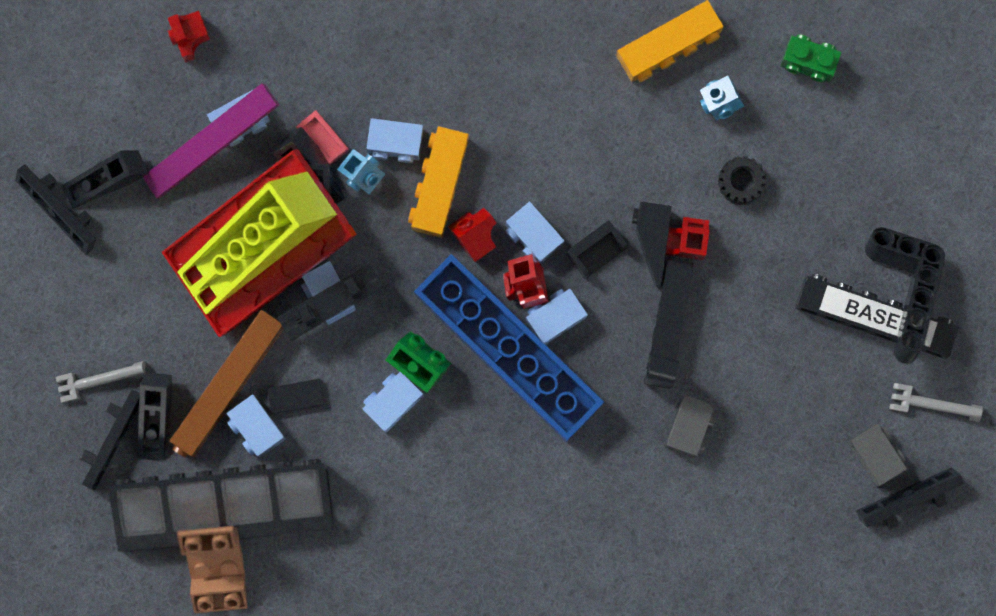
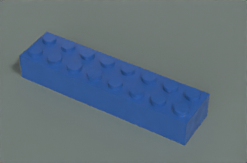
(508, 348)

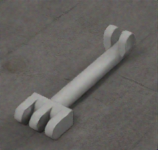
(137, 370)
(974, 411)

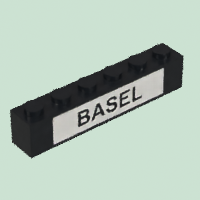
(869, 314)

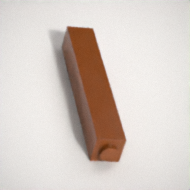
(226, 385)

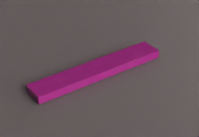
(211, 140)

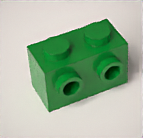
(810, 58)
(418, 361)

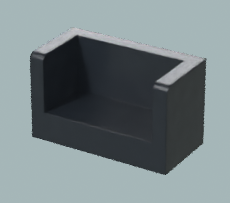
(596, 249)

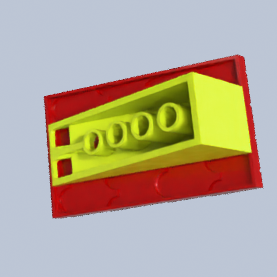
(259, 243)

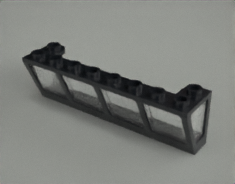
(254, 501)

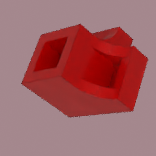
(188, 33)
(474, 233)
(689, 240)
(525, 281)

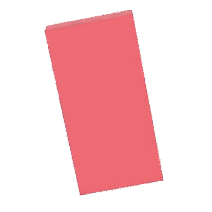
(323, 135)

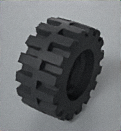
(748, 165)

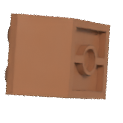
(215, 569)

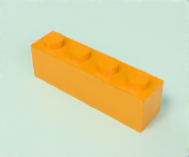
(670, 41)
(439, 181)

